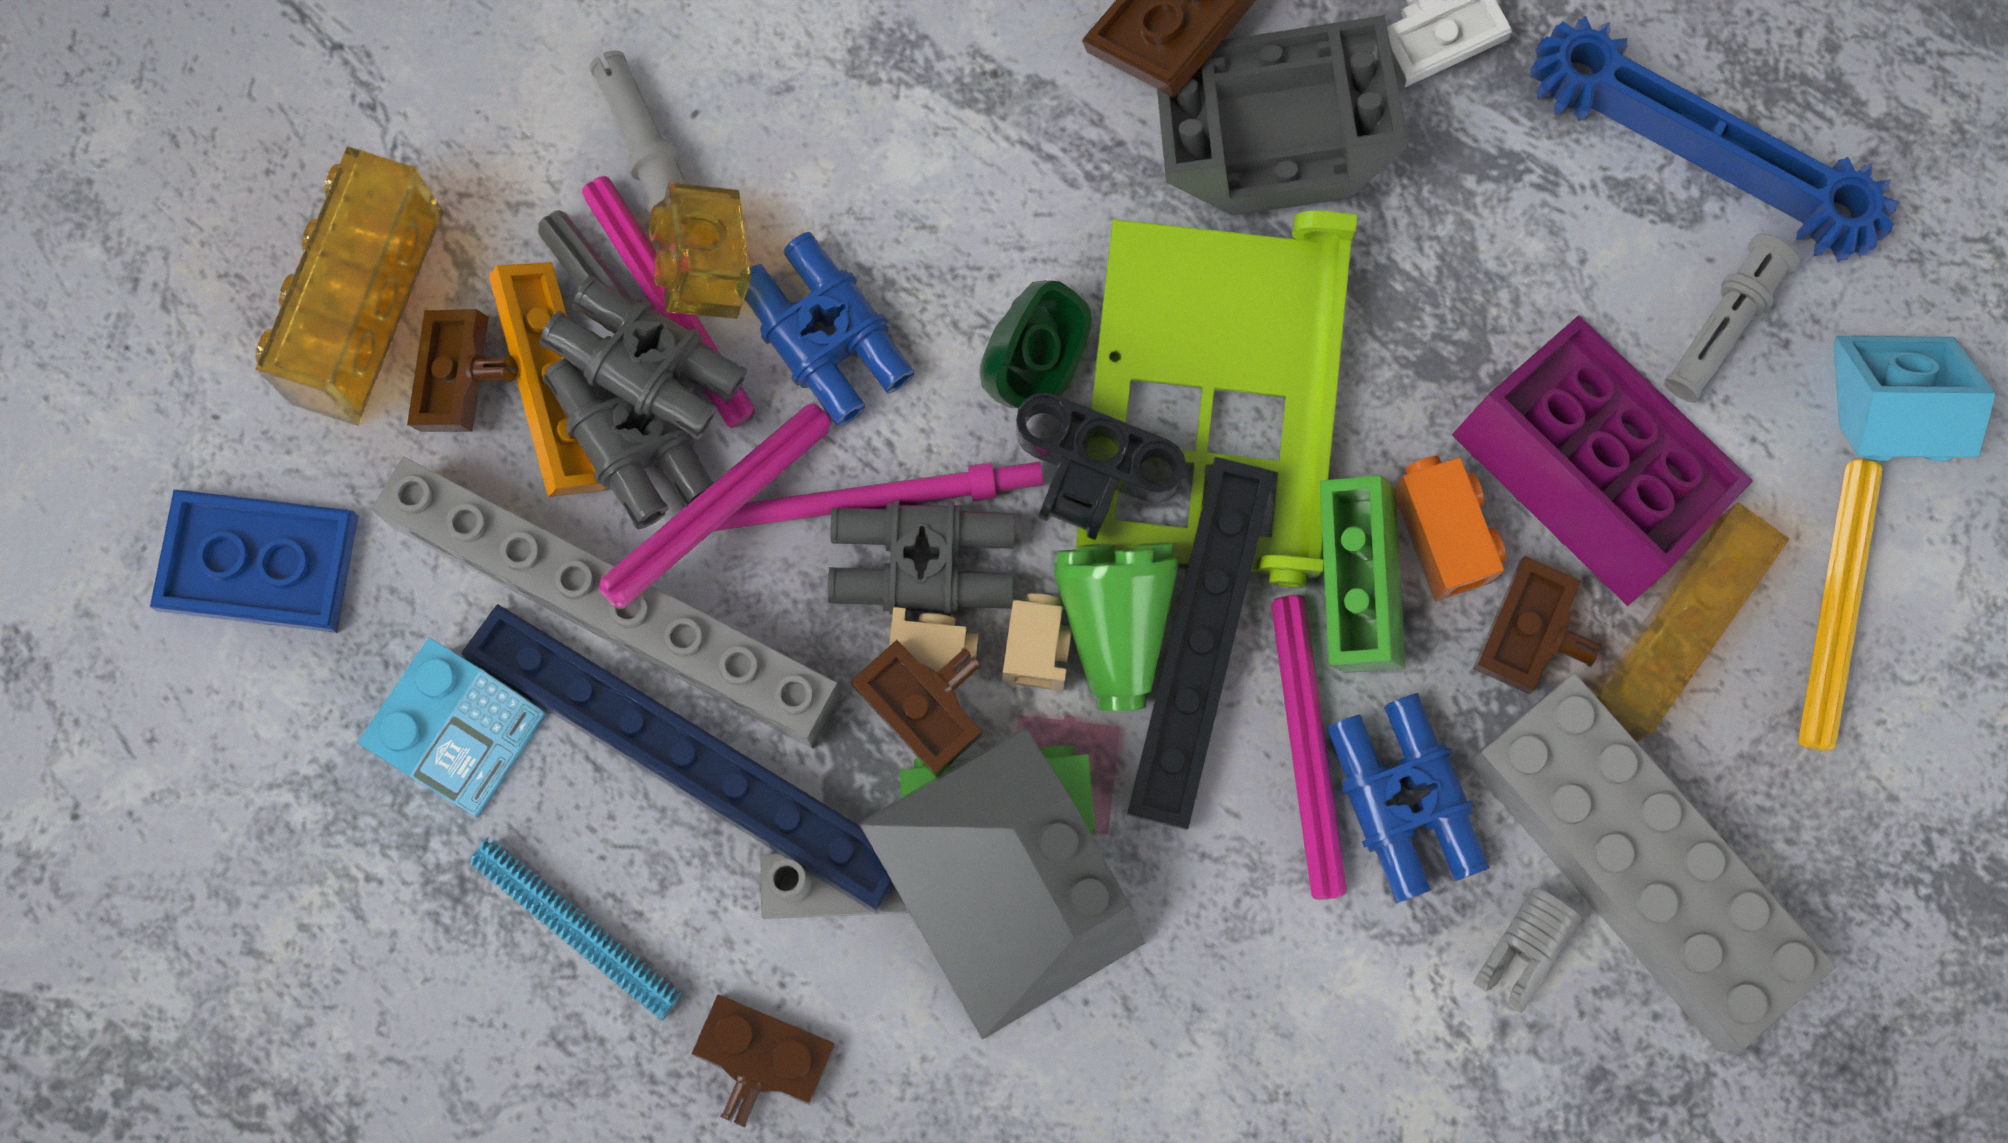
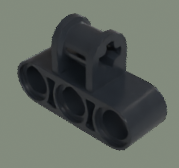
(1086, 487)

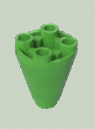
(1117, 616)

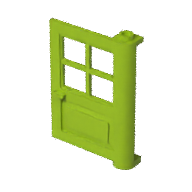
(1236, 320)

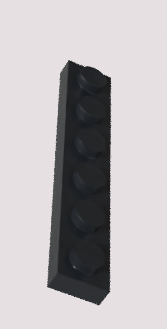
(1200, 644)

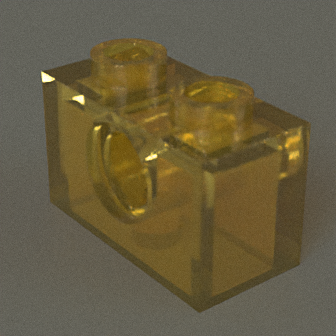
(701, 250)

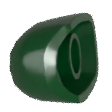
(1036, 344)

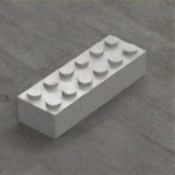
(1651, 866)

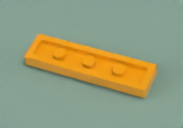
(526, 301)

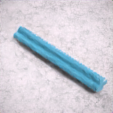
(574, 929)

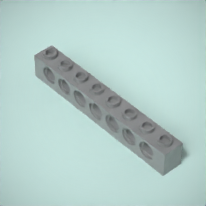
(568, 584)

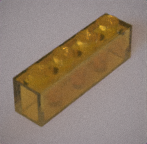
(1688, 620)

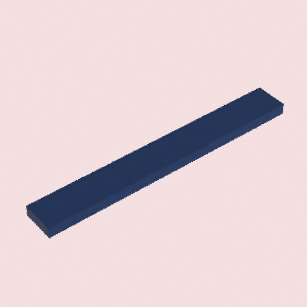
(681, 755)

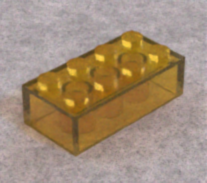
(349, 286)

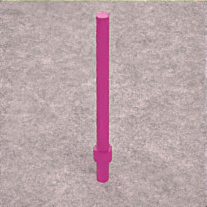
(980, 481)

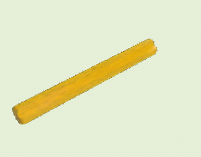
(1840, 605)

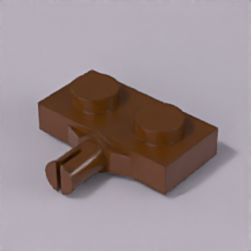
(452, 370)
(1533, 627)
(921, 703)
(760, 1056)

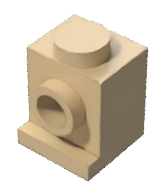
(932, 639)
(1036, 643)

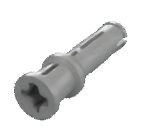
(651, 157)
(1740, 291)

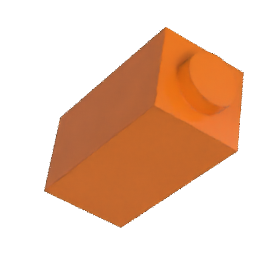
(1448, 526)

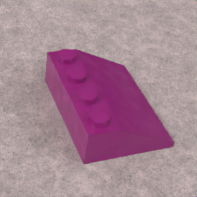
(1602, 459)

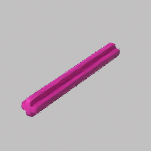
(640, 260)
(714, 506)
(1308, 748)

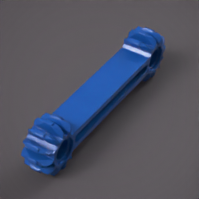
(1714, 139)

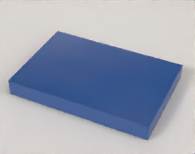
(254, 561)

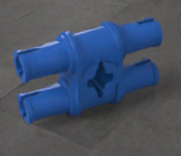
(813, 354)
(1390, 827)

